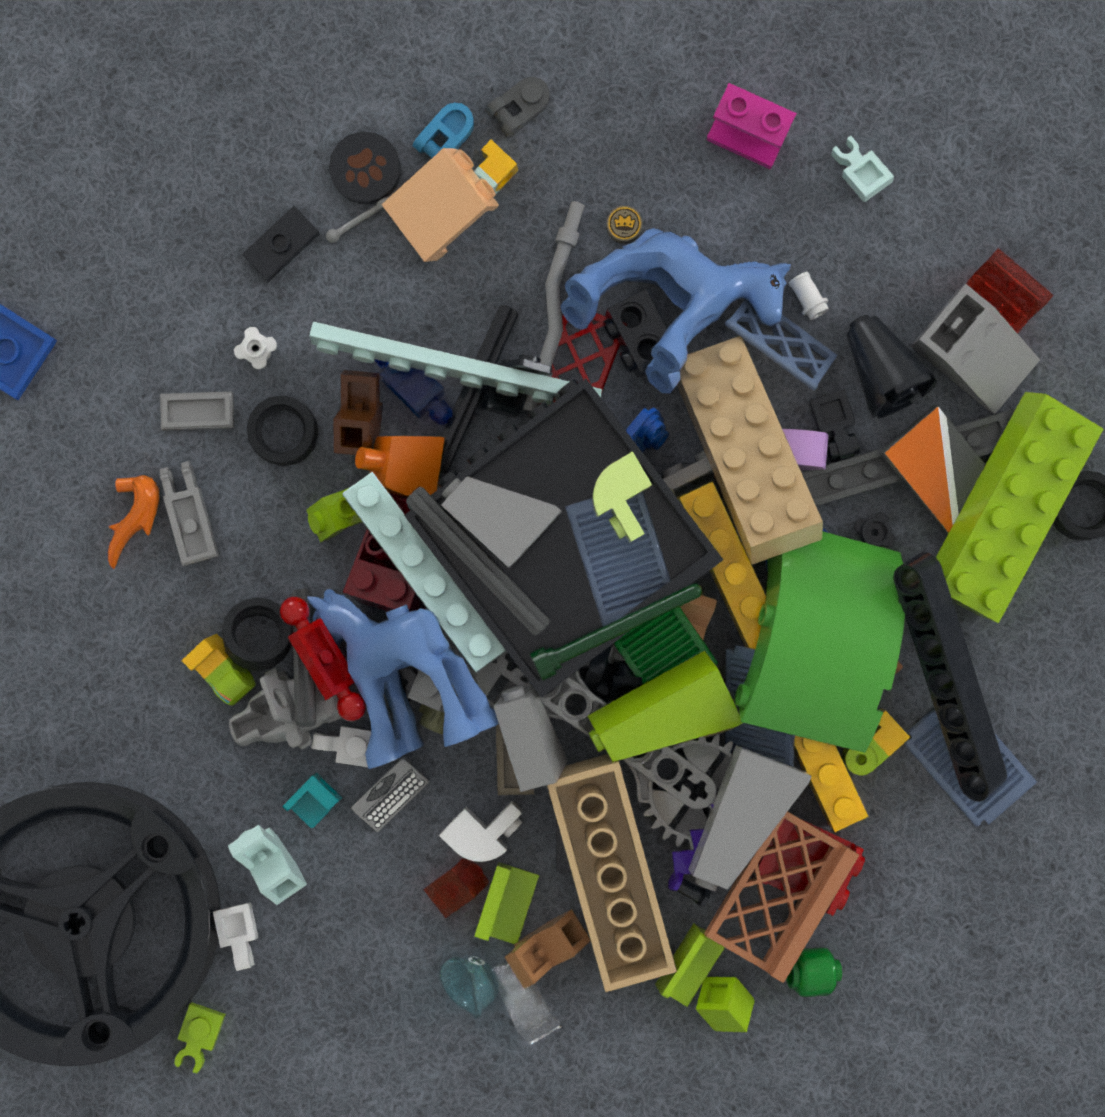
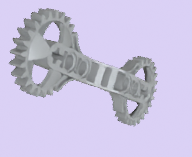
(663, 803)

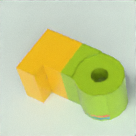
(226, 678)
(885, 742)

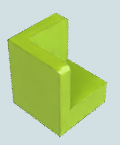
(725, 1004)

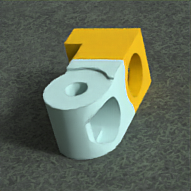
(497, 166)

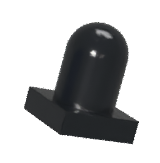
(622, 681)

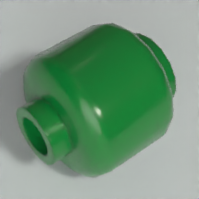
(815, 973)

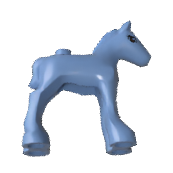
(690, 283)
(374, 663)

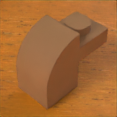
(547, 947)

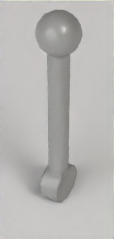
(334, 235)

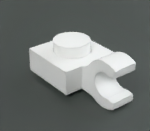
(349, 745)
(235, 928)

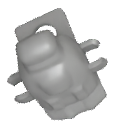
(272, 714)

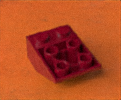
(376, 579)

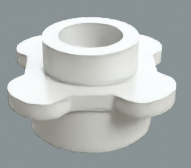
(259, 357)

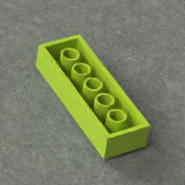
(1015, 503)

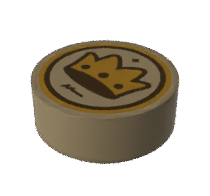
(624, 224)

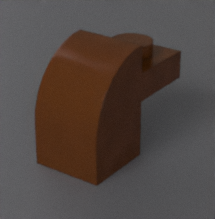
(360, 412)

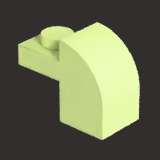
(613, 488)

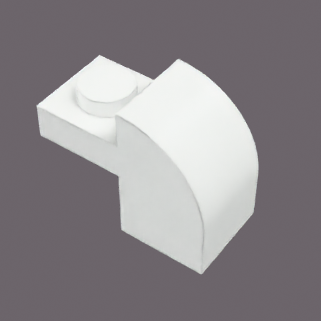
(479, 842)

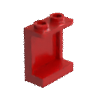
(816, 851)

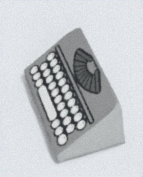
(390, 794)

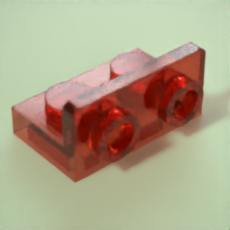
(1009, 289)

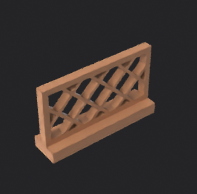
(803, 916)

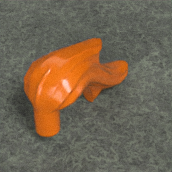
(140, 516)

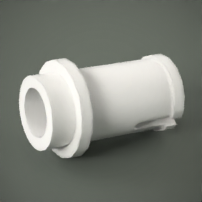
(809, 296)

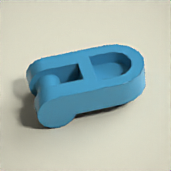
(452, 122)

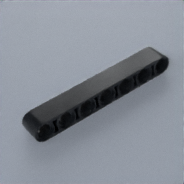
(950, 676)

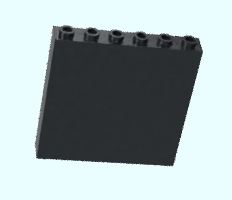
(558, 462)

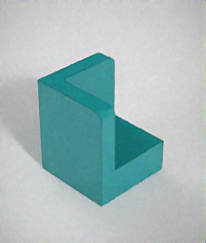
(313, 800)

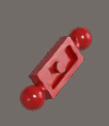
(322, 658)

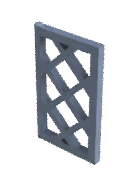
(787, 361)

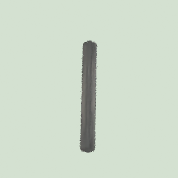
(478, 561)

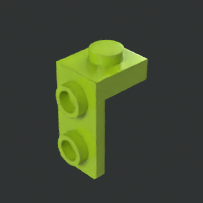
(331, 516)

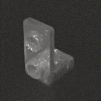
(525, 1006)

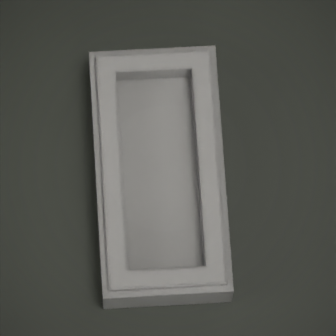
(197, 411)

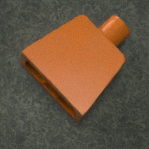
(403, 462)

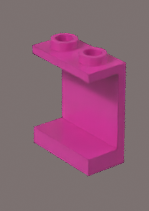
(750, 126)

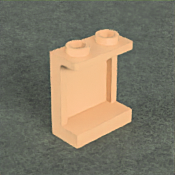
(440, 203)

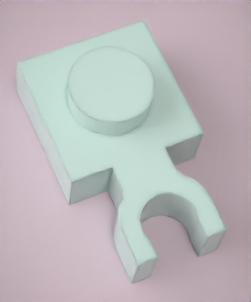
(863, 173)

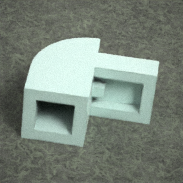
(268, 863)

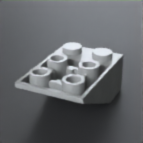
(976, 349)

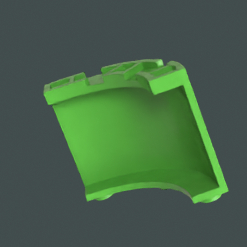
(825, 643)

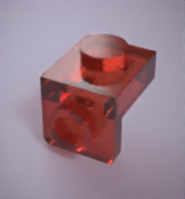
(456, 886)

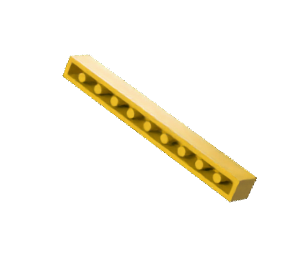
(744, 600)

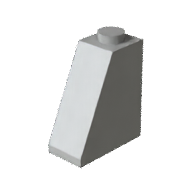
(499, 517)
(529, 738)

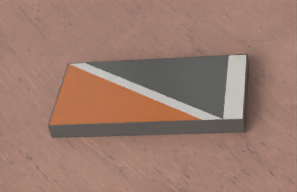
(935, 465)

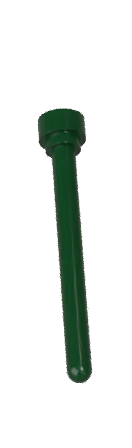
(549, 660)

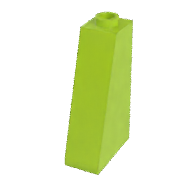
(666, 711)

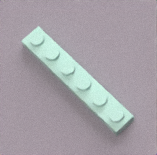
(423, 572)

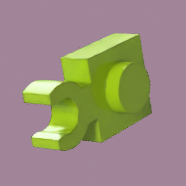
(200, 1032)

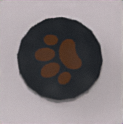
(365, 167)

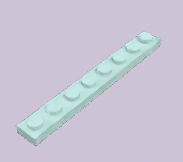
(436, 363)

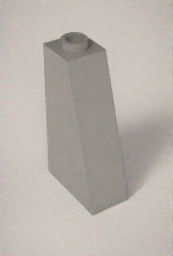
(744, 814)

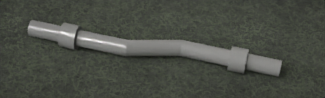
(566, 239)

